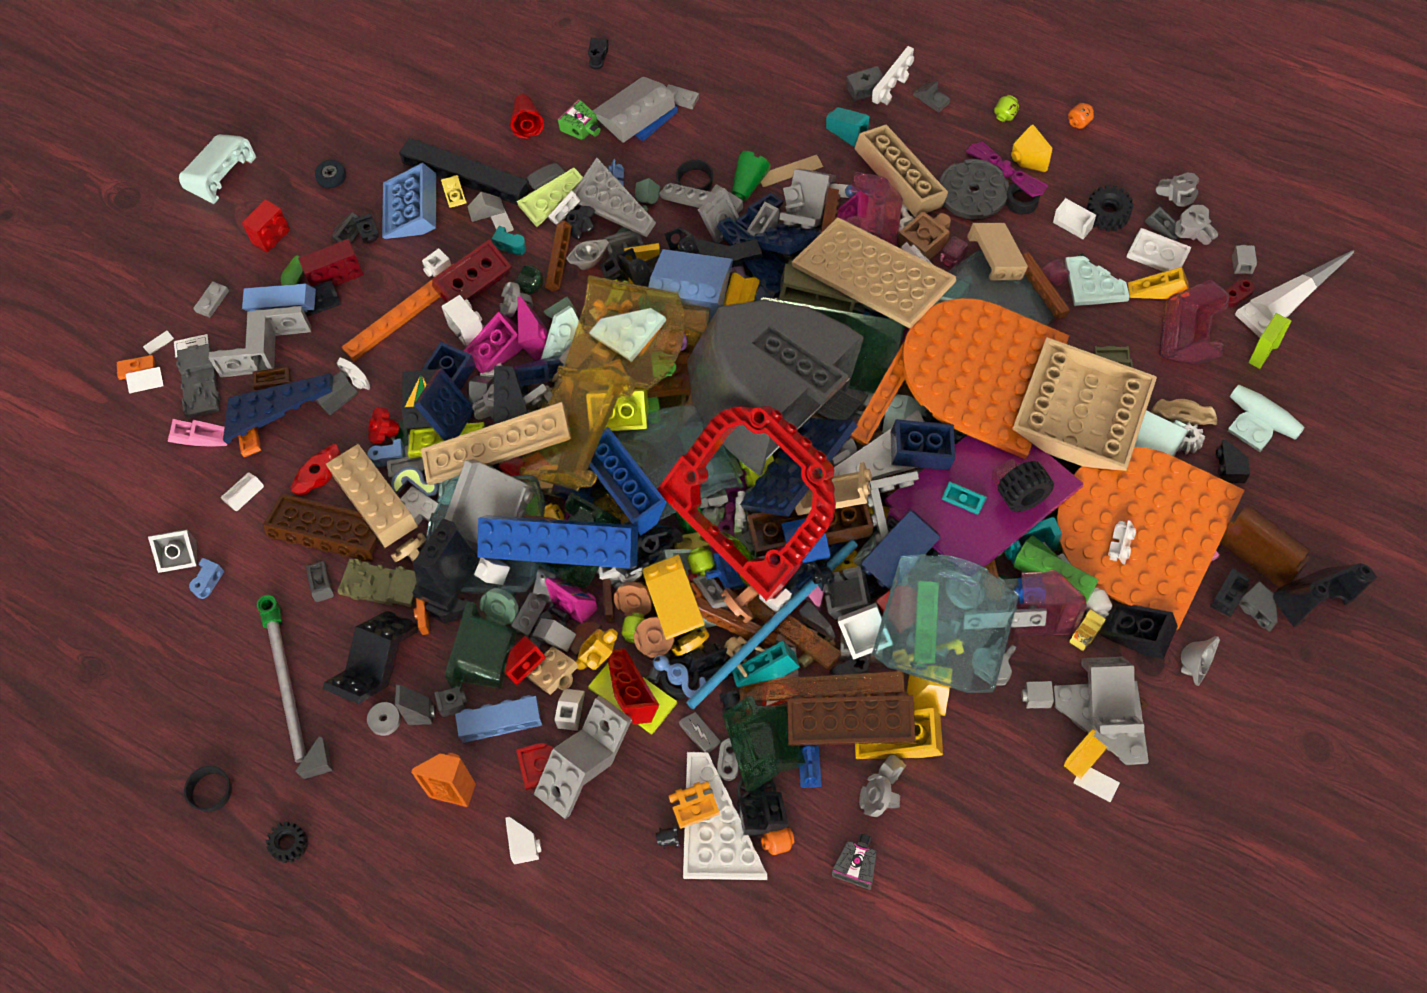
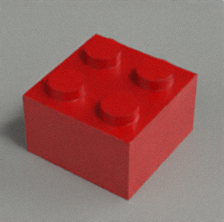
(266, 226)

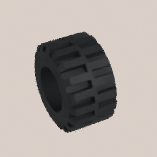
(1025, 486)

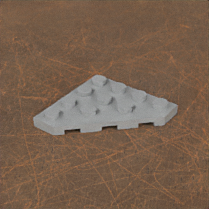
(1074, 703)

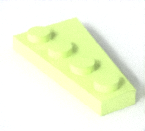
(545, 199)

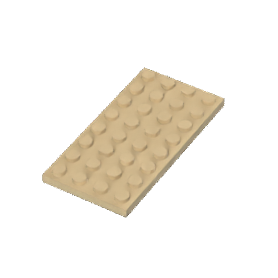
(874, 272)

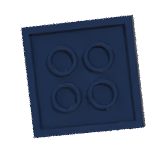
(785, 238)
(444, 406)

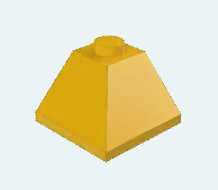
(1032, 150)
(928, 694)

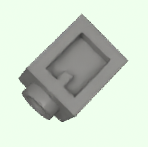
(794, 197)

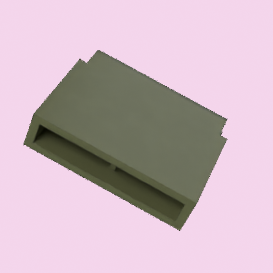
(804, 289)

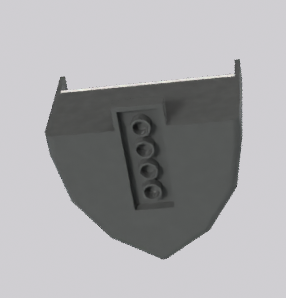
(772, 358)

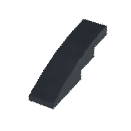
(739, 252)

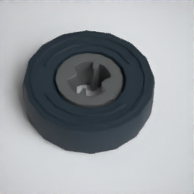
(330, 166)

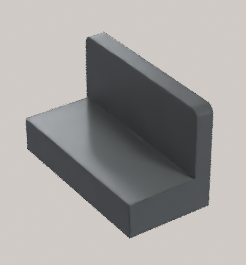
(340, 395)

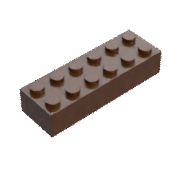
(847, 525)

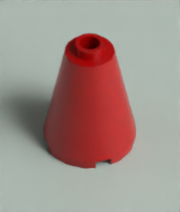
(525, 118)

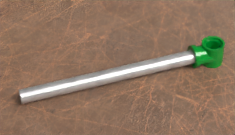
(272, 620)

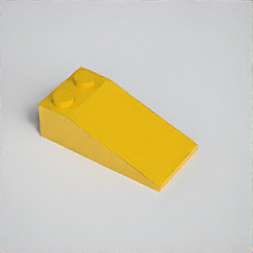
(673, 596)
(927, 740)

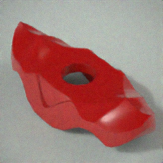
(306, 481)

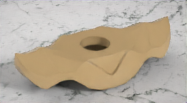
(1185, 411)

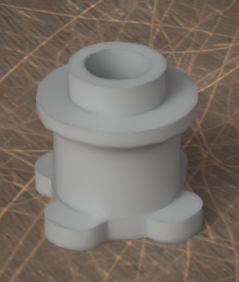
(714, 515)

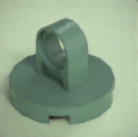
(499, 606)

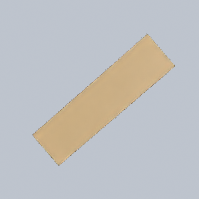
(787, 171)

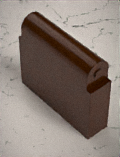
(1265, 546)

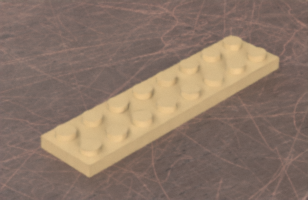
(497, 442)

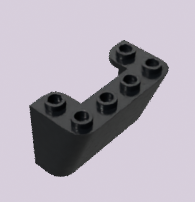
(641, 271)

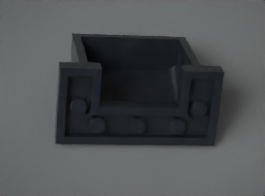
(444, 565)

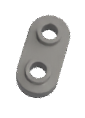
(727, 761)

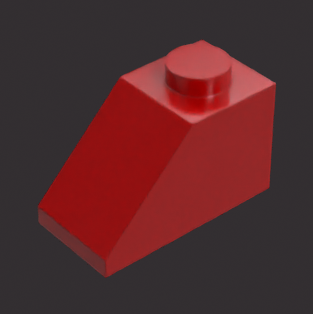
(523, 660)

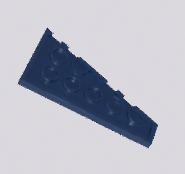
(767, 268)
(269, 404)

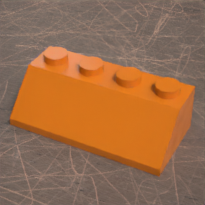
(446, 779)

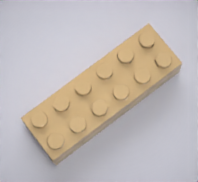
(904, 171)
(372, 495)

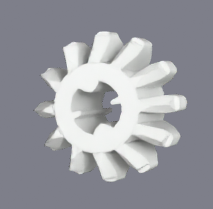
(1192, 440)

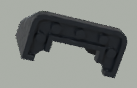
(1305, 594)

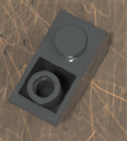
(1261, 606)

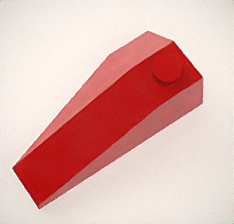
(630, 688)

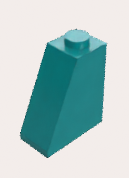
(847, 124)

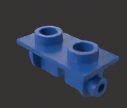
(810, 772)

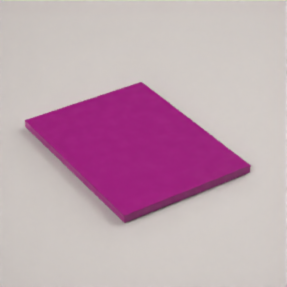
(996, 527)

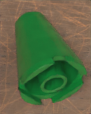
(749, 174)

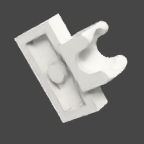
(419, 504)

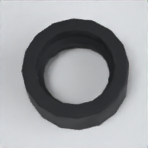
(1019, 207)
(674, 692)

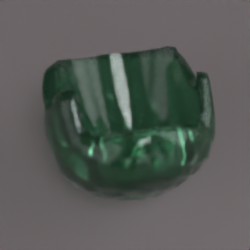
(530, 279)

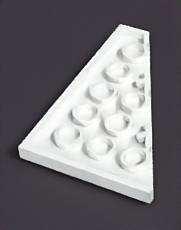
(717, 844)

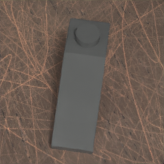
(414, 706)

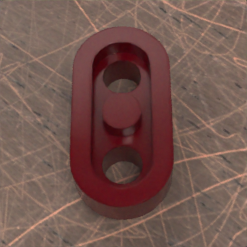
(1240, 292)

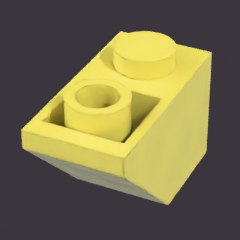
(453, 191)

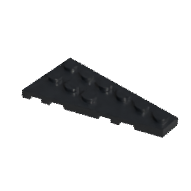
(507, 396)

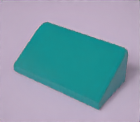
(964, 498)

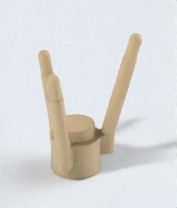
(734, 645)

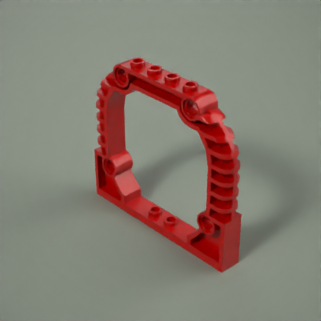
(683, 494)

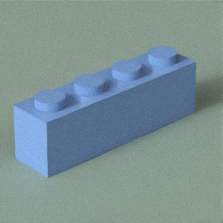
(279, 297)
(498, 719)

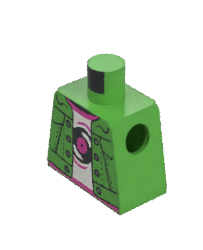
(579, 121)

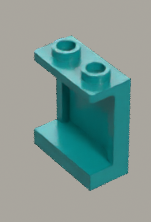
(1045, 531)

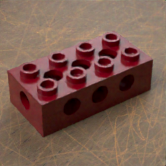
(472, 264)

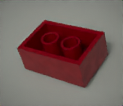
(331, 263)

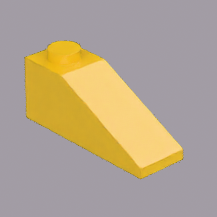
(1159, 285)

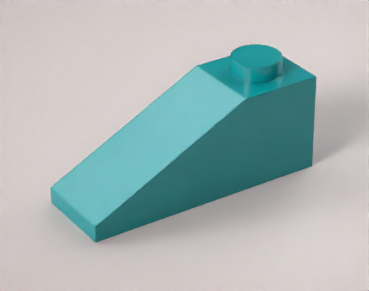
(768, 665)

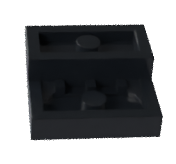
(762, 813)

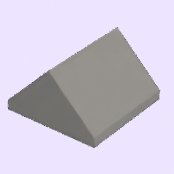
(174, 550)

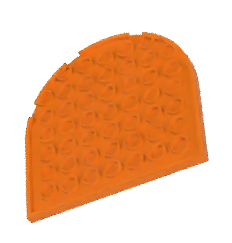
(974, 367)
(1177, 525)

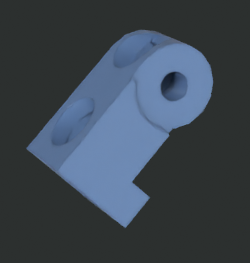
(380, 455)
(206, 578)

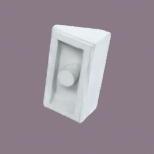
(564, 207)
(242, 491)

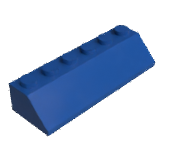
(627, 483)

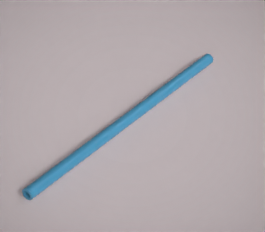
(763, 632)

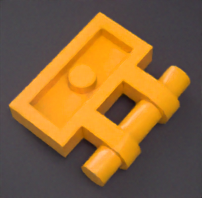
(695, 810)

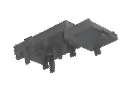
(198, 381)

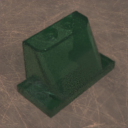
(479, 651)
(761, 741)

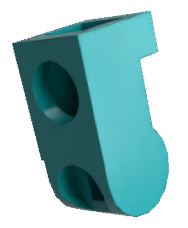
(508, 242)

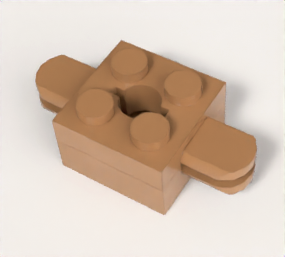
(926, 233)

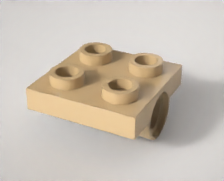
(554, 671)

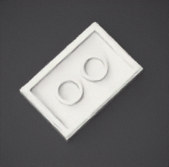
(1158, 251)

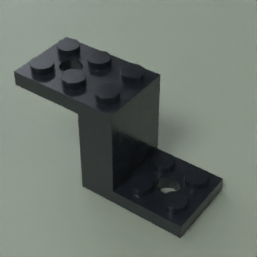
(371, 657)

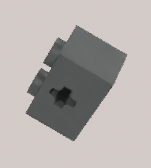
(862, 83)

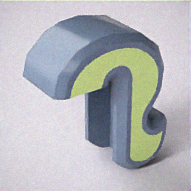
(415, 477)

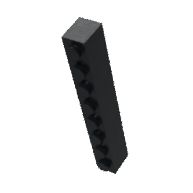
(470, 173)

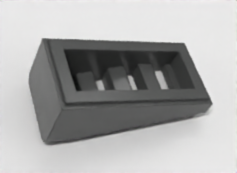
(815, 620)

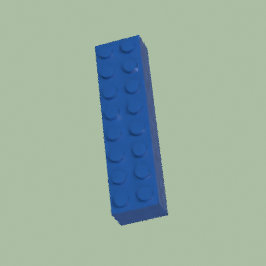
(558, 541)

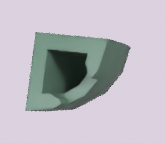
(647, 191)
(557, 307)

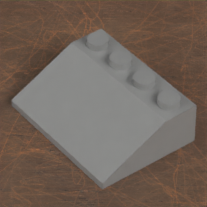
(635, 108)

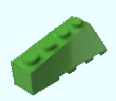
(1039, 558)

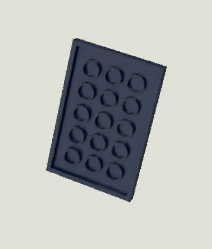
(782, 485)

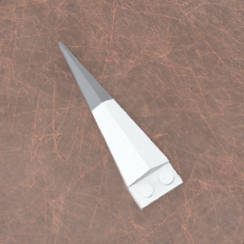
(1286, 297)

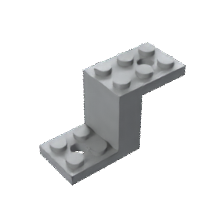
(815, 192)
(260, 341)
(1112, 696)
(582, 757)

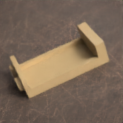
(999, 250)
(849, 490)

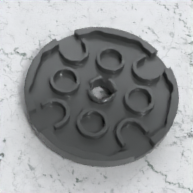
(977, 204)

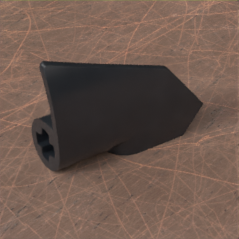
(652, 534)

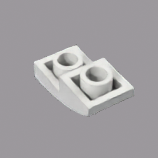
(357, 376)

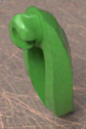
(292, 273)

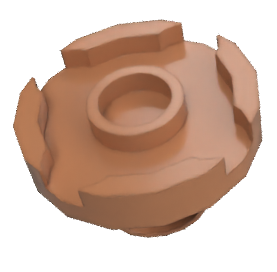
(633, 598)
(739, 603)
(651, 639)

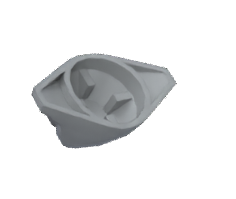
(587, 253)
(1198, 658)

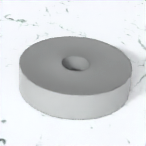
(383, 727)

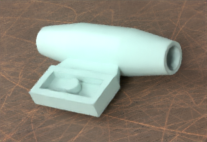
(1260, 419)

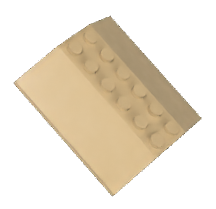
(1084, 407)

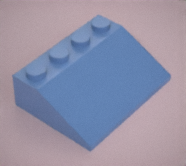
(409, 203)
(695, 277)

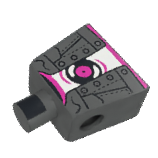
(856, 863)

